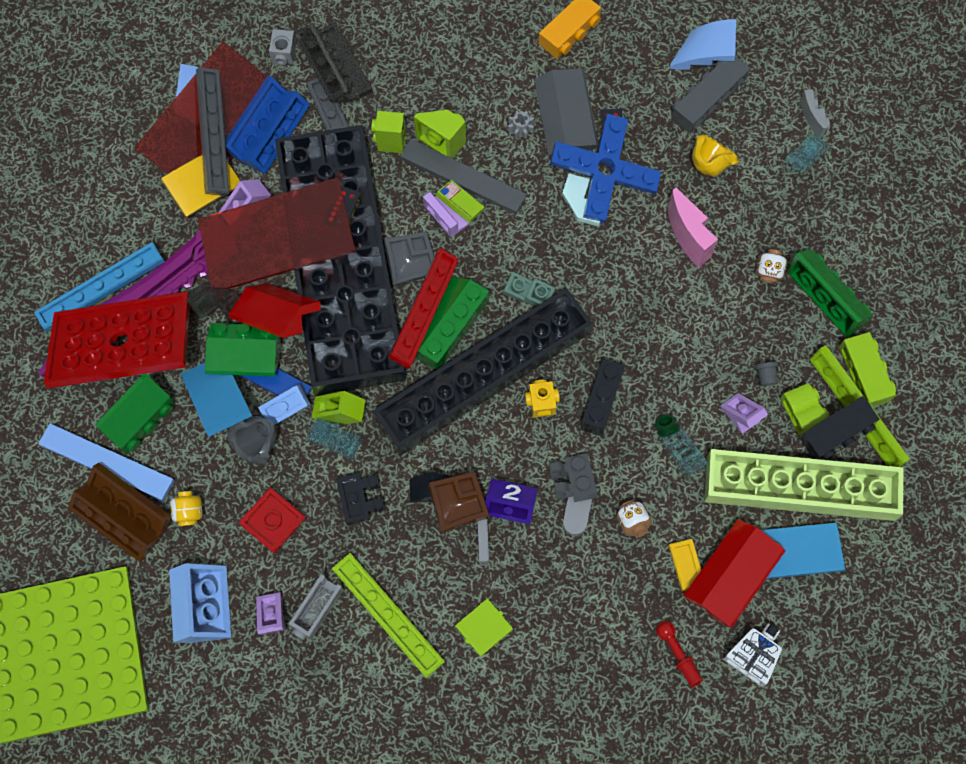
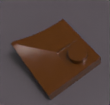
(457, 501)

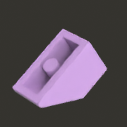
(245, 193)

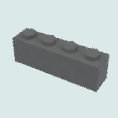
(709, 93)

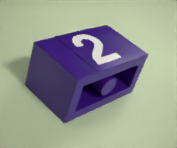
(511, 501)

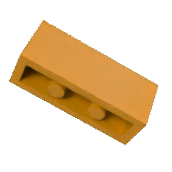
(569, 27)

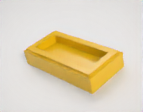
(685, 562)

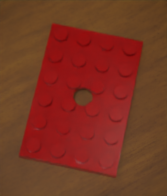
(83, 337)

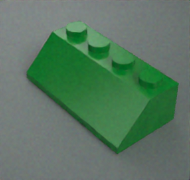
(829, 292)
(453, 318)

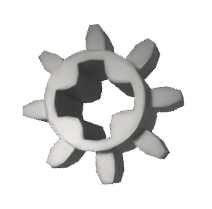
(521, 124)

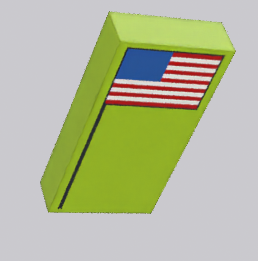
(460, 201)

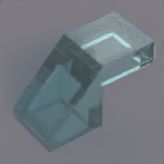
(808, 153)

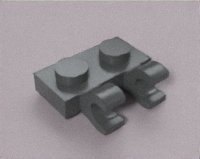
(580, 477)

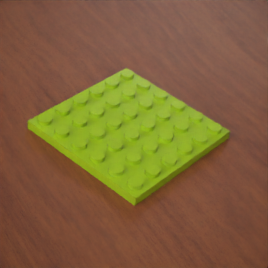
(69, 655)

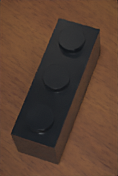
(602, 397)
(840, 429)

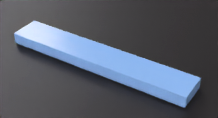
(89, 454)

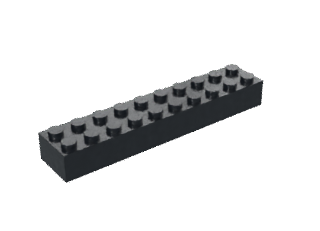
(482, 371)

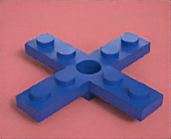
(609, 154)

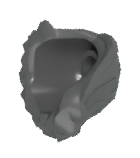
(253, 439)

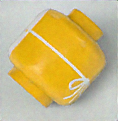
(186, 508)

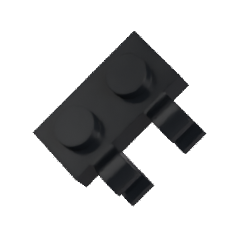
(353, 497)

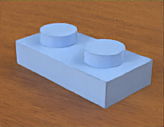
(285, 405)

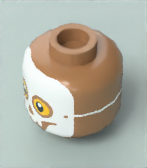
(771, 266)
(633, 519)

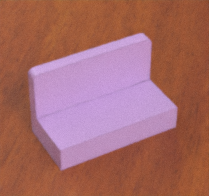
(444, 215)

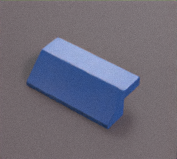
(268, 116)

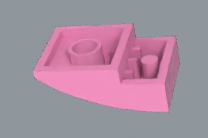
(690, 229)

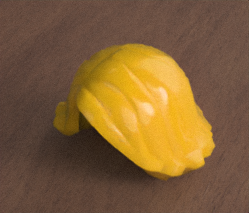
(712, 157)

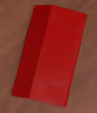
(273, 309)
(734, 573)

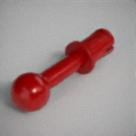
(666, 631)

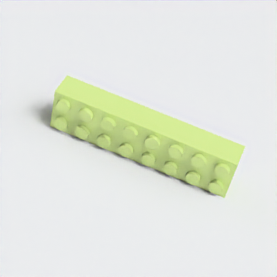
(804, 485)

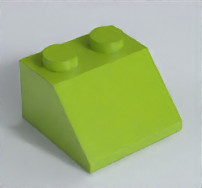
(441, 131)

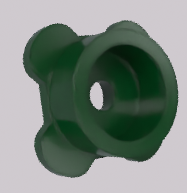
(666, 425)

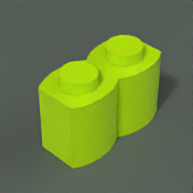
(804, 408)

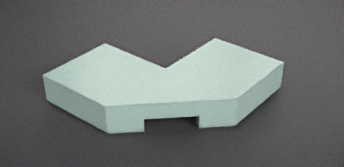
(574, 195)

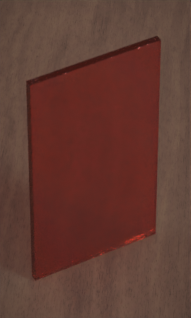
(177, 135)
(276, 235)

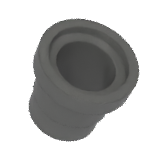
(767, 373)

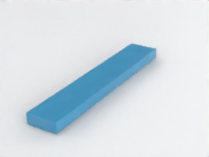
(102, 284)

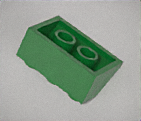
(241, 350)
(135, 414)

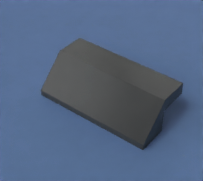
(566, 109)

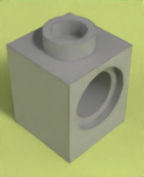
(282, 39)

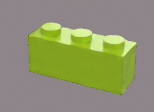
(868, 369)

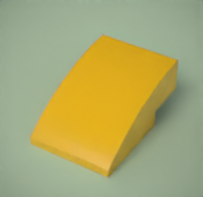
(188, 188)

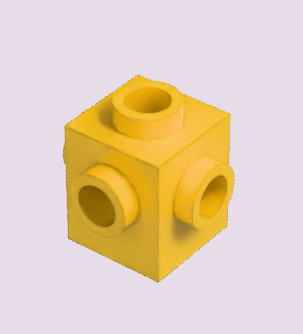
(542, 398)

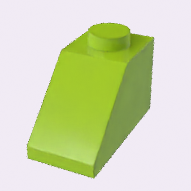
(339, 408)

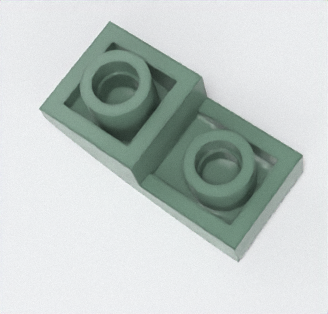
(528, 291)

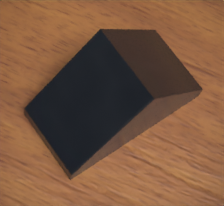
(419, 486)

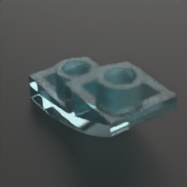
(334, 439)

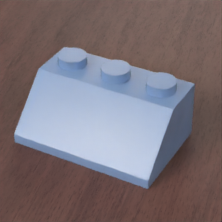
(199, 603)

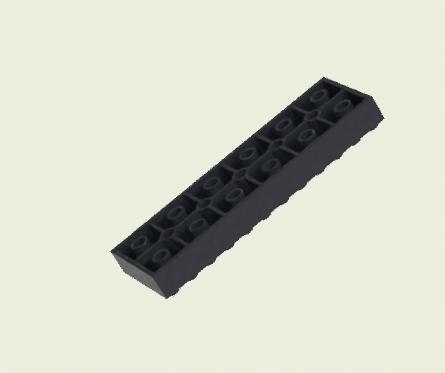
(357, 320)

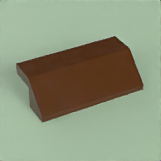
(119, 512)

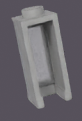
(315, 608)

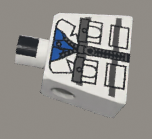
(756, 654)

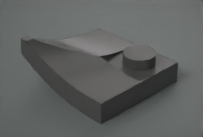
(408, 257)

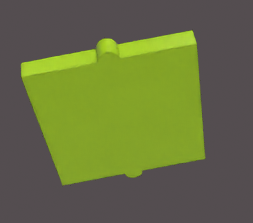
(484, 627)

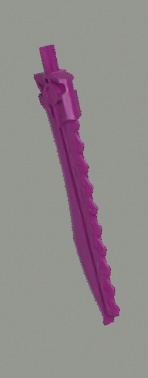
(188, 256)

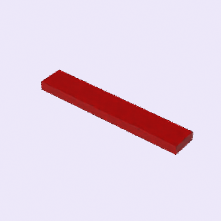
(423, 308)

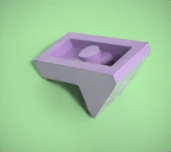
(743, 412)
(270, 614)

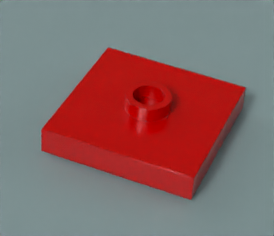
(272, 520)

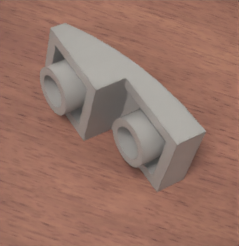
(815, 117)

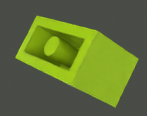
(389, 131)

